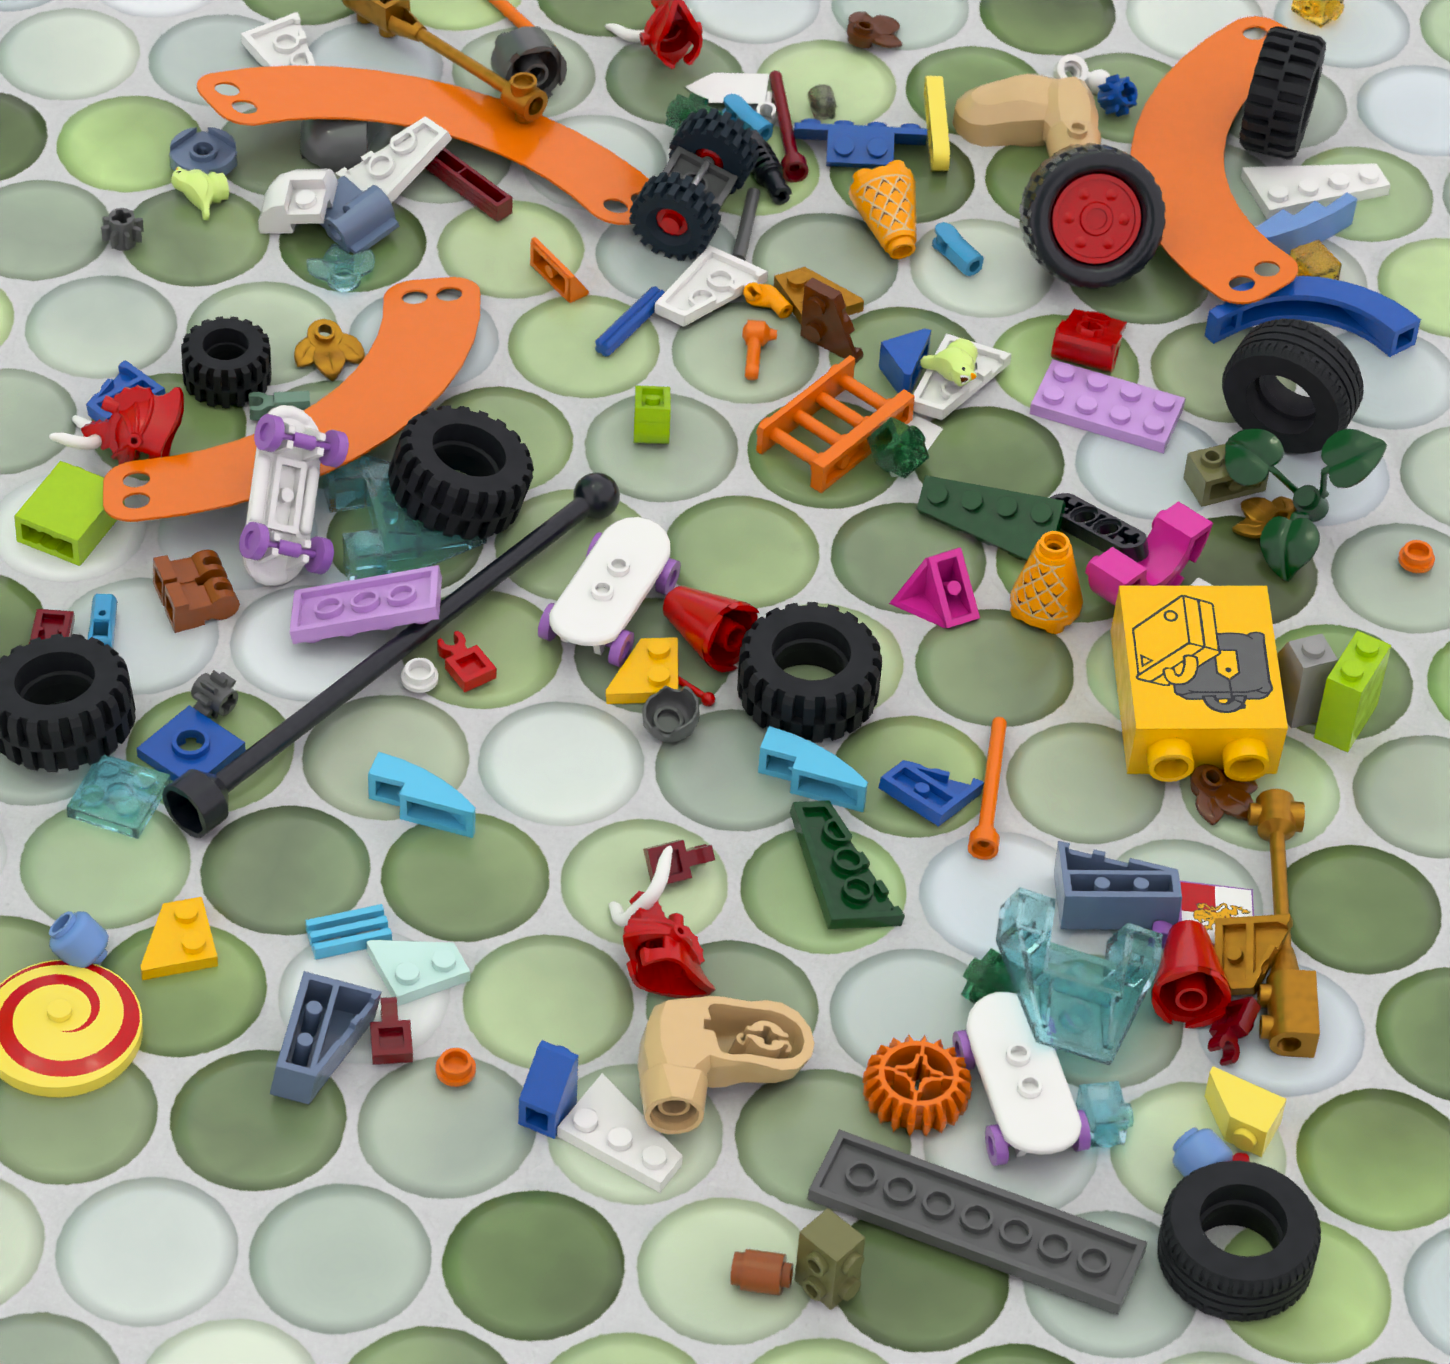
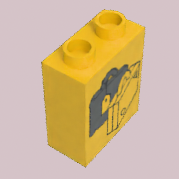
(1198, 681)

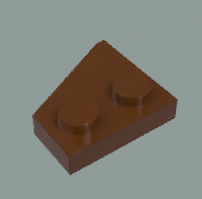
(827, 321)

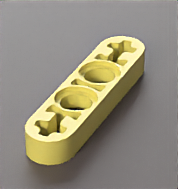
(936, 123)

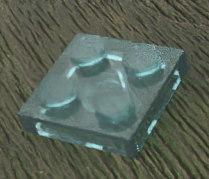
(118, 796)

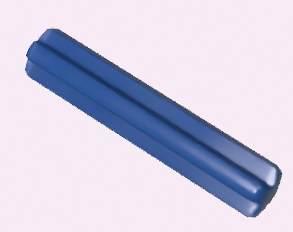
(628, 322)

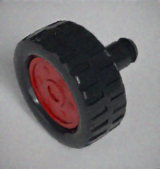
(1092, 215)

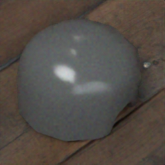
(671, 714)

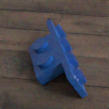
(859, 144)

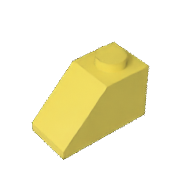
(1243, 1111)

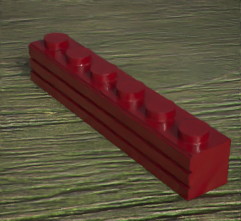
(471, 185)

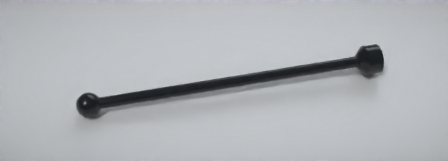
(200, 799)

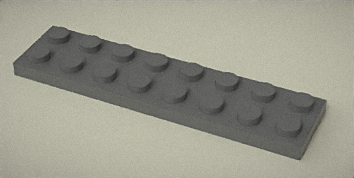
(978, 1221)

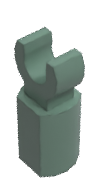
(261, 403)

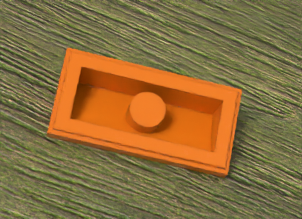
(555, 272)

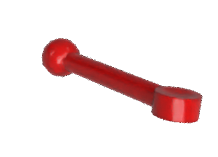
(707, 698)

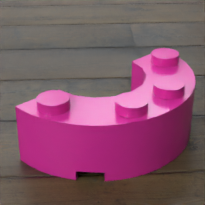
(1173, 541)

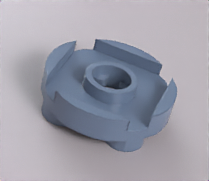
(215, 143)

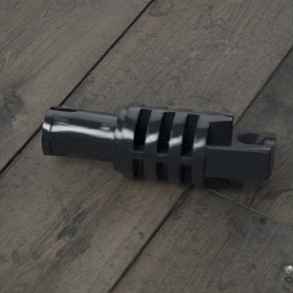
(769, 172)

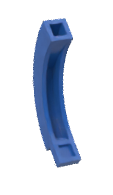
(1325, 302)

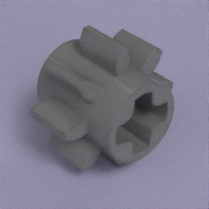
(122, 229)
(214, 694)

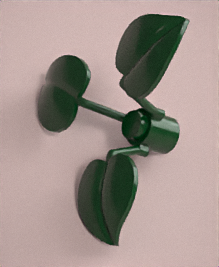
(1293, 542)

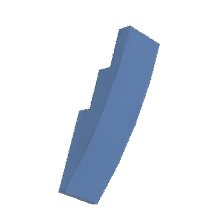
(1309, 224)

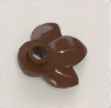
(865, 30)
(1221, 794)

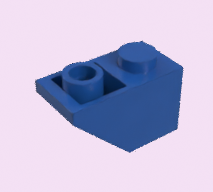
(549, 1089)

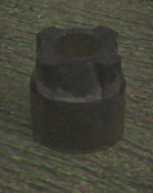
(822, 102)

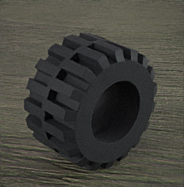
(226, 361)

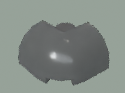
(333, 142)

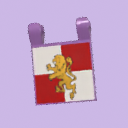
(1205, 903)

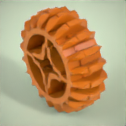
(941, 1091)

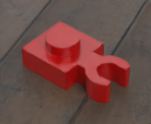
(466, 665)

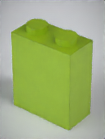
(65, 514)
(1352, 691)

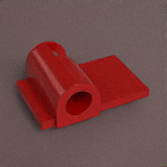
(1089, 340)

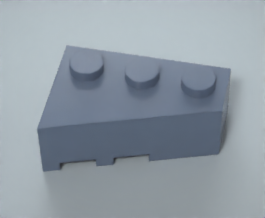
(1110, 892)
(321, 1032)

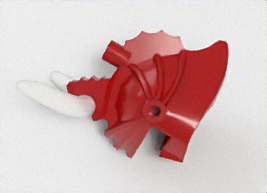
(667, 32)
(137, 425)
(661, 949)

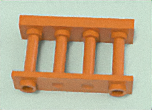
(845, 449)

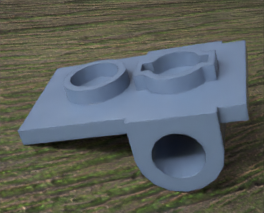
(359, 217)

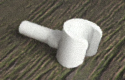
(767, 108)

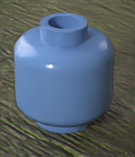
(78, 939)
(1199, 1149)

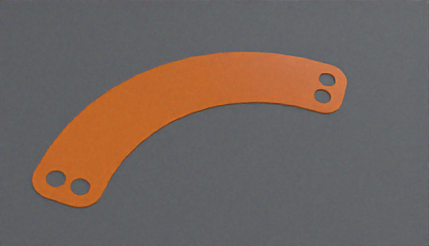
(331, 92)
(1183, 147)
(400, 377)

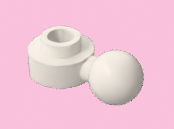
(1079, 69)

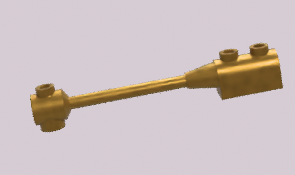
(394, 18)
(1288, 992)

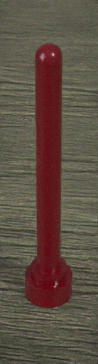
(793, 163)

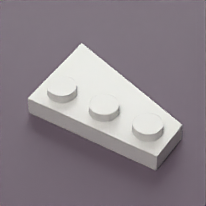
(618, 1135)

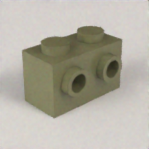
(1209, 478)
(829, 1259)

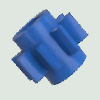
(1117, 95)

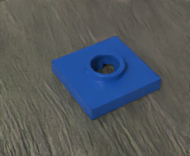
(164, 752)

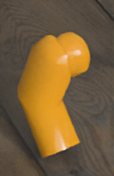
(769, 297)

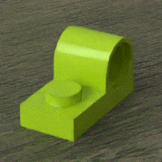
(652, 414)

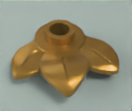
(330, 351)
(1259, 512)

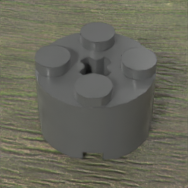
(532, 52)

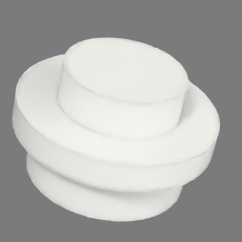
(419, 675)

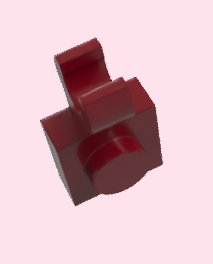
(681, 859)
(1235, 1024)
(391, 1037)

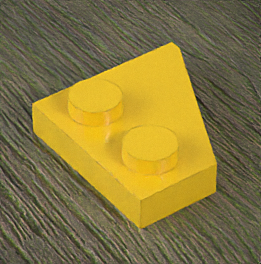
(646, 671)
(179, 941)

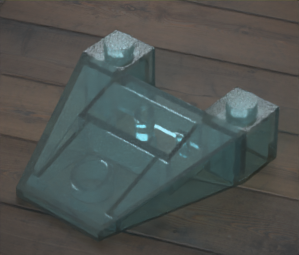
(397, 539)
(1069, 995)

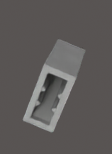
(1303, 675)

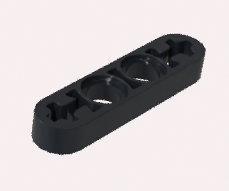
(1123, 538)

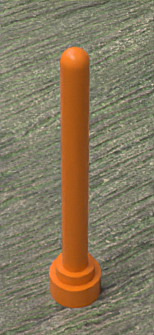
(984, 838)

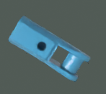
(741, 109)
(957, 249)
(103, 618)

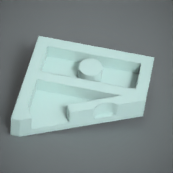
(417, 967)

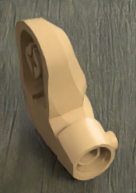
(1029, 113)
(714, 1045)

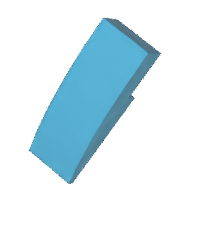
(811, 770)
(420, 795)

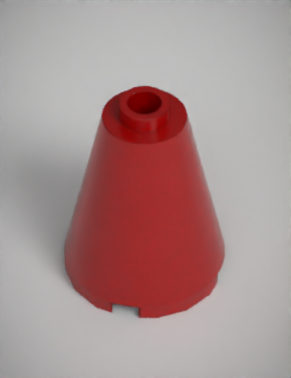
(710, 624)
(1190, 978)

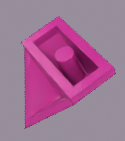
(939, 591)

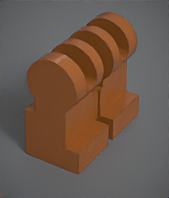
(194, 589)

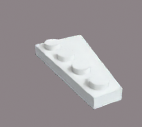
(1298, 186)

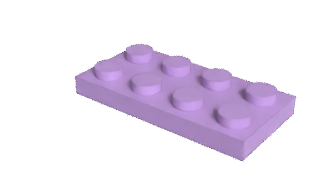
(1107, 406)
(366, 604)

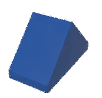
(902, 357)

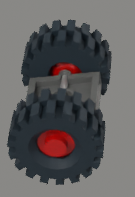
(705, 165)

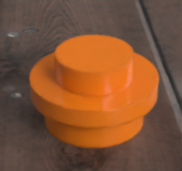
(1416, 556)
(455, 1067)

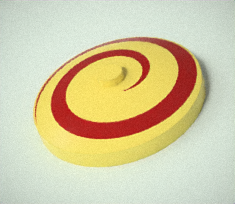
(66, 1028)

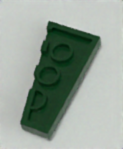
(991, 514)
(839, 872)

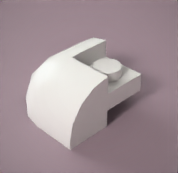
(297, 199)

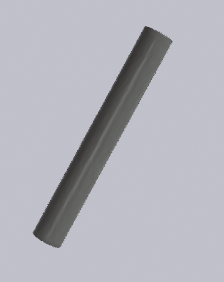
(746, 223)

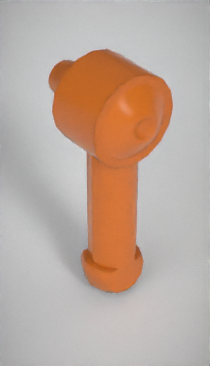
(756, 335)

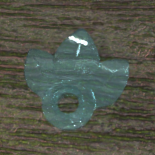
(341, 269)

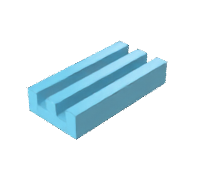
(347, 926)

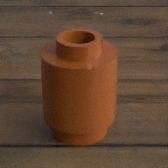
(761, 1271)

